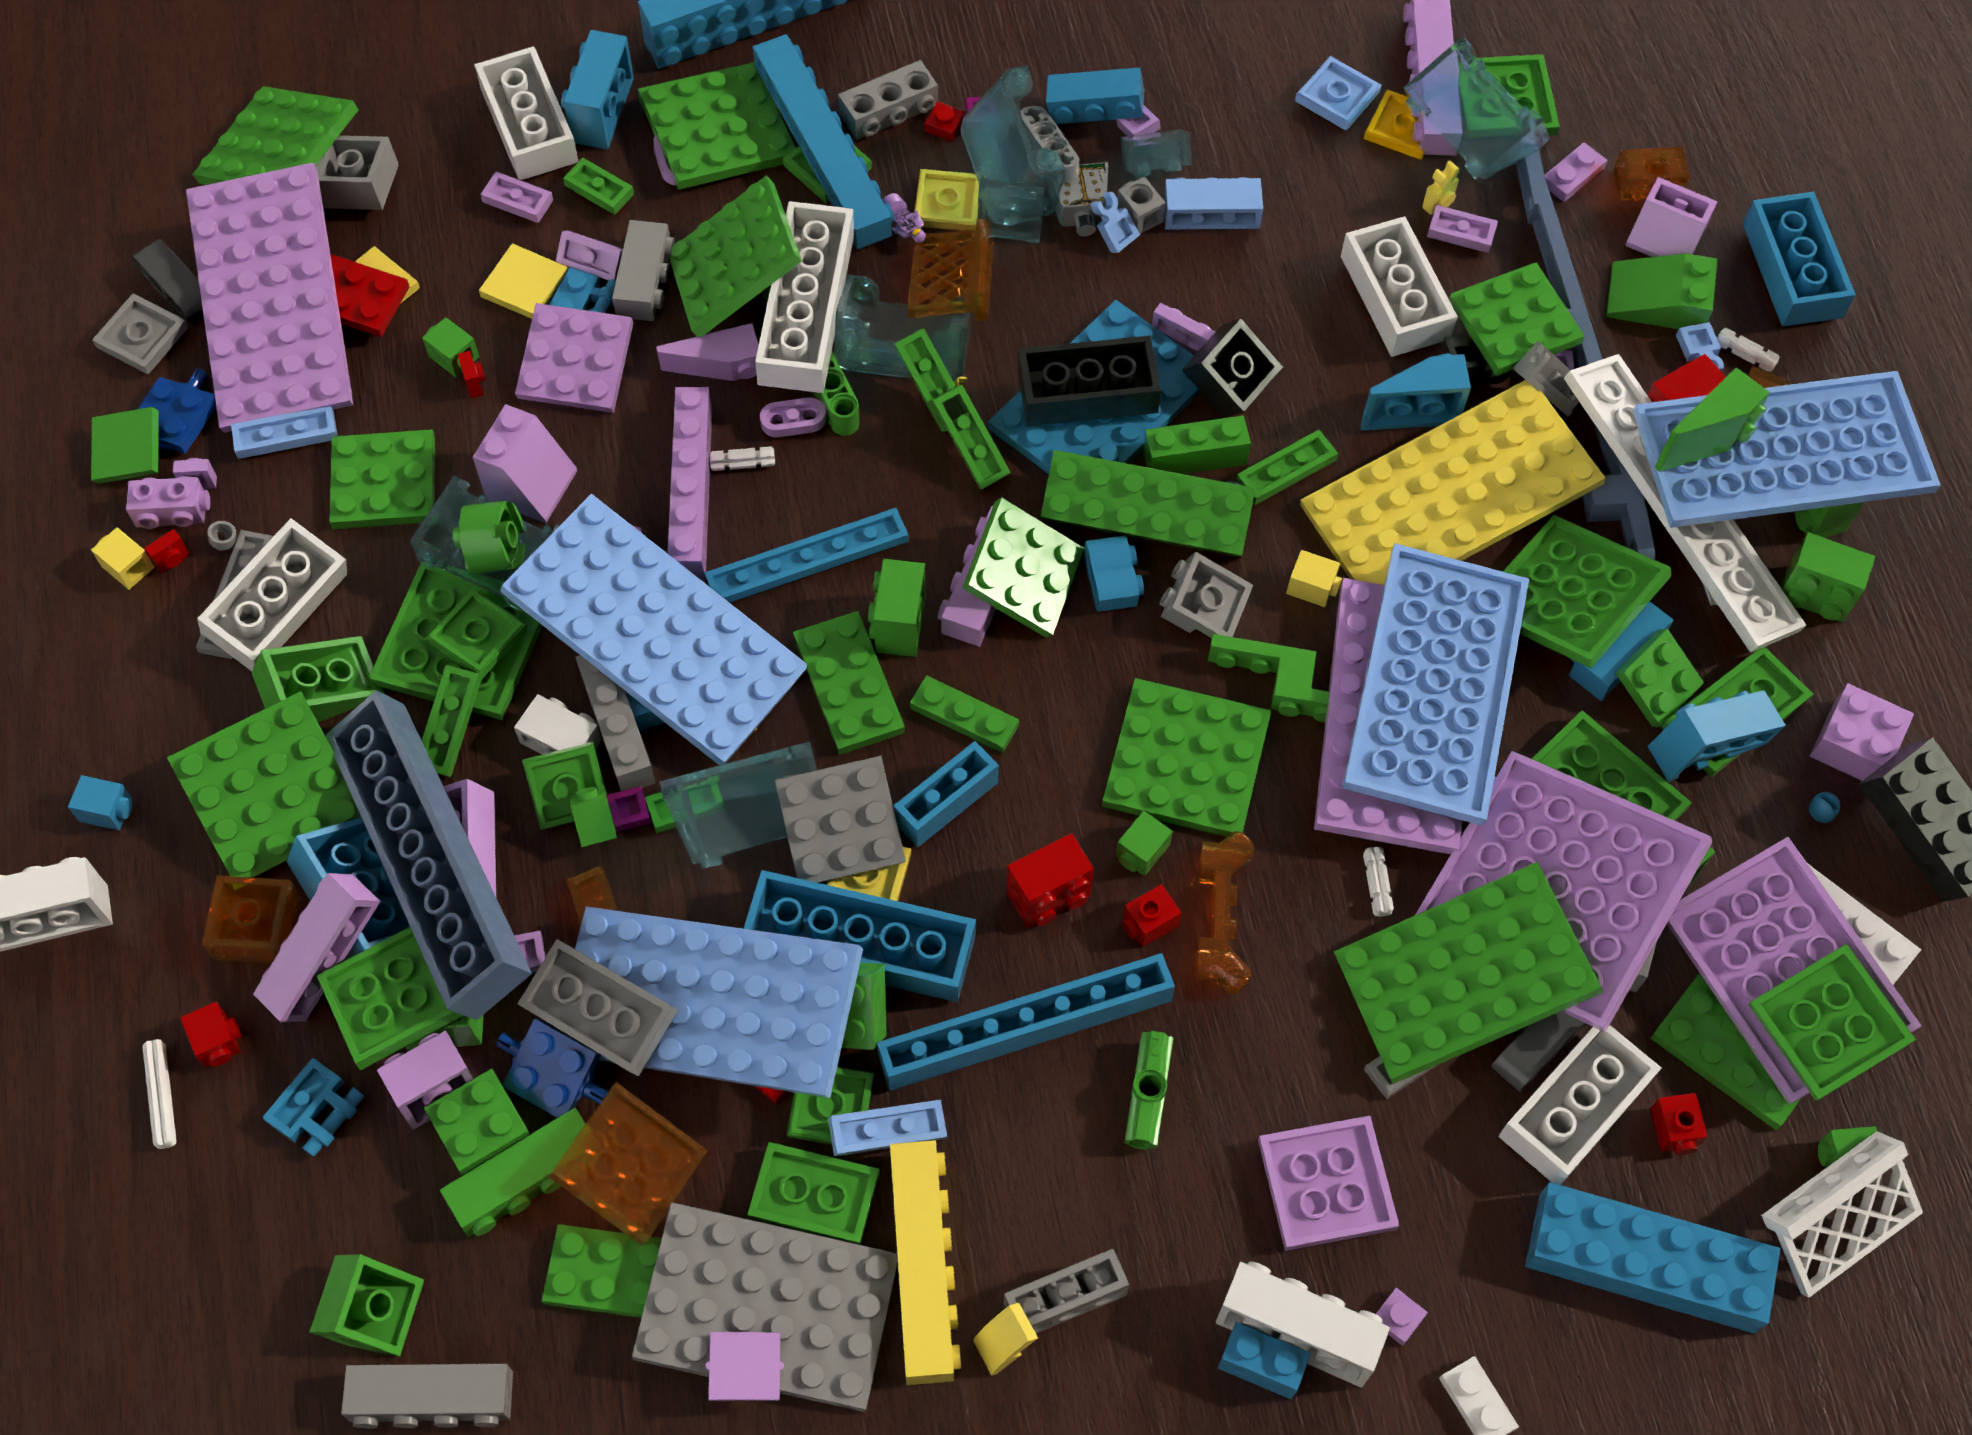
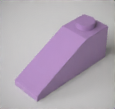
(716, 355)

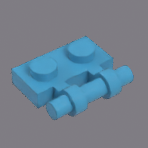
(581, 289)
(305, 1100)

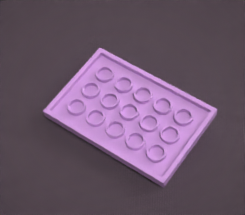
(1761, 930)

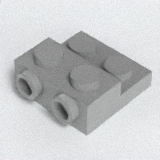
(1205, 597)

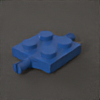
(181, 410)
(551, 1068)

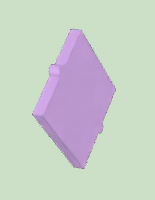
(744, 1366)

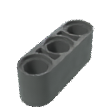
(170, 278)
(1536, 1048)

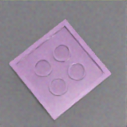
(574, 358)
(1328, 1183)

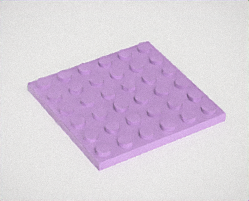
(1603, 856)

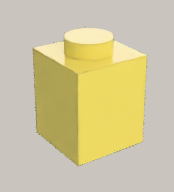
(122, 558)
(1314, 579)

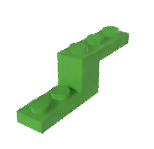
(952, 408)
(1292, 667)

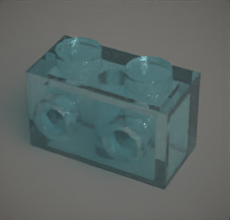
(1156, 151)

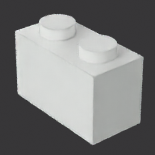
(552, 727)

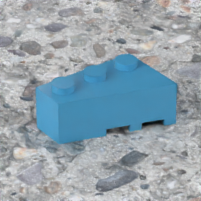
(1715, 729)

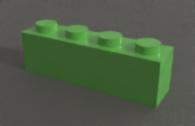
(511, 1177)

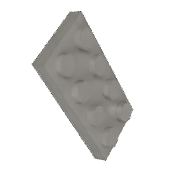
(597, 1007)

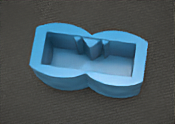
(1112, 573)

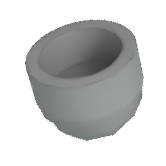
(229, 535)

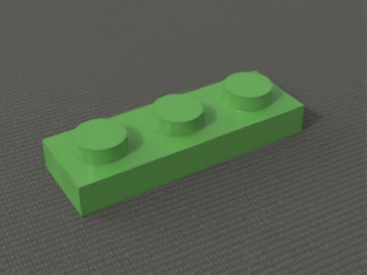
(1288, 466)
(964, 714)
(450, 717)

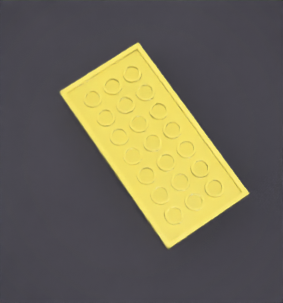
(1455, 485)

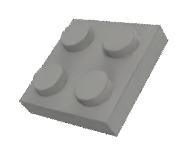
(140, 333)

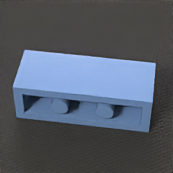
(1213, 203)

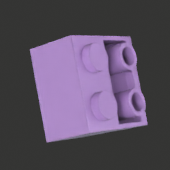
(1670, 220)

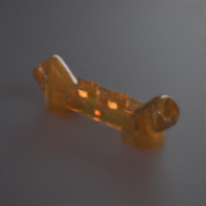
(1213, 955)

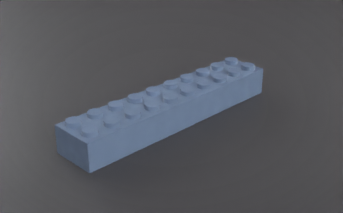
(427, 857)

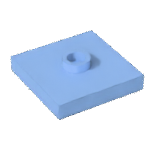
(1338, 93)

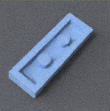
(283, 432)
(886, 1126)

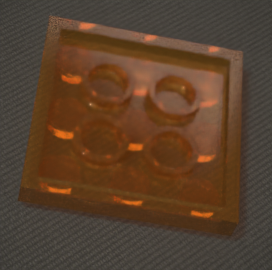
(628, 1164)

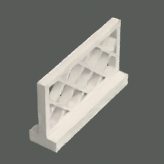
(1835, 1189)

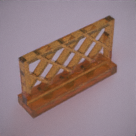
(975, 270)

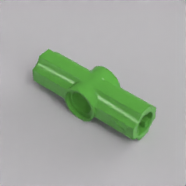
(1144, 1110)

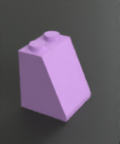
(523, 464)

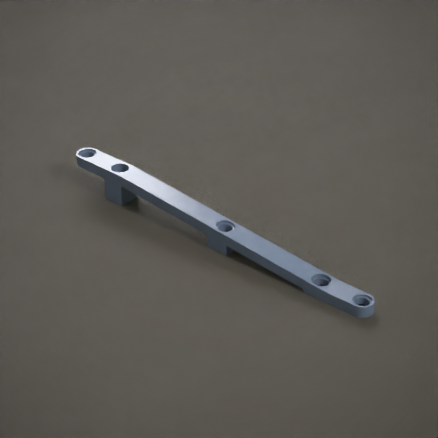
(1619, 495)

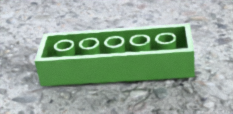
(1147, 503)

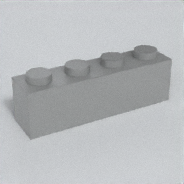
(617, 728)
(427, 1394)

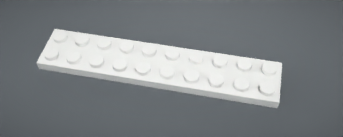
(1713, 549)

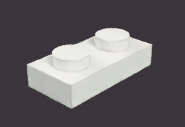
(1478, 1399)

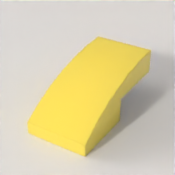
(1004, 1338)

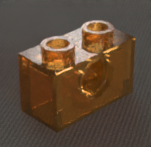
(1639, 169)

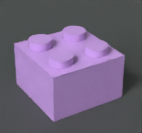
(1861, 733)
(424, 1076)

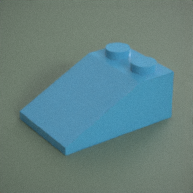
(1419, 395)

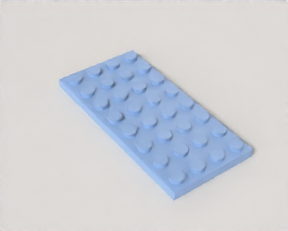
(1809, 451)
(655, 629)
(1437, 685)
(746, 999)

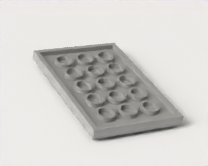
(766, 1278)

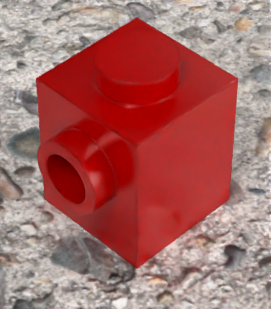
(1151, 916)
(212, 1035)
(1678, 1123)

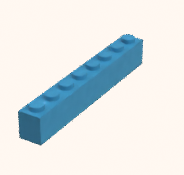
(821, 138)
(1025, 1021)

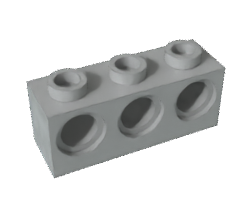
(888, 100)
(1071, 1291)

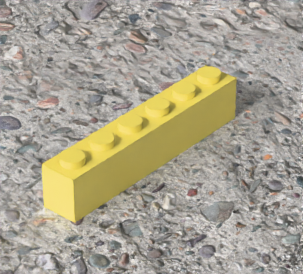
(921, 1263)

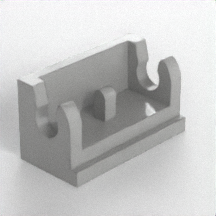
(1547, 375)

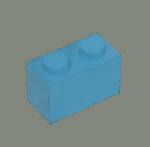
(1264, 1360)

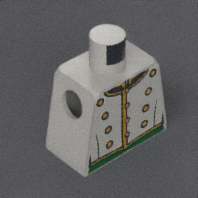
(1076, 196)

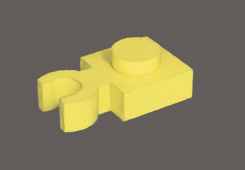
(1443, 189)

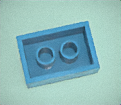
(598, 89)

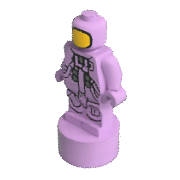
(906, 223)

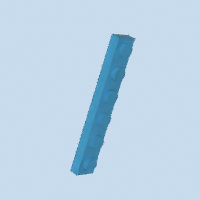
(808, 556)

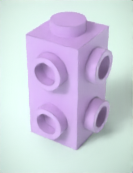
(167, 502)

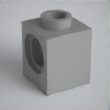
(1142, 204)

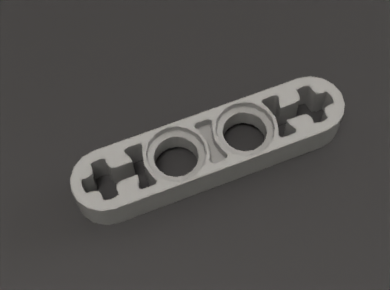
(1044, 133)

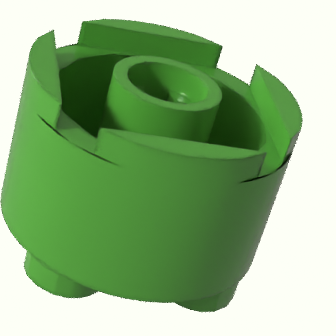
(490, 537)

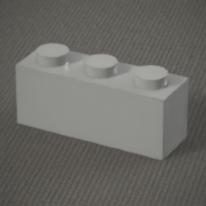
(643, 270)

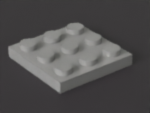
(840, 820)

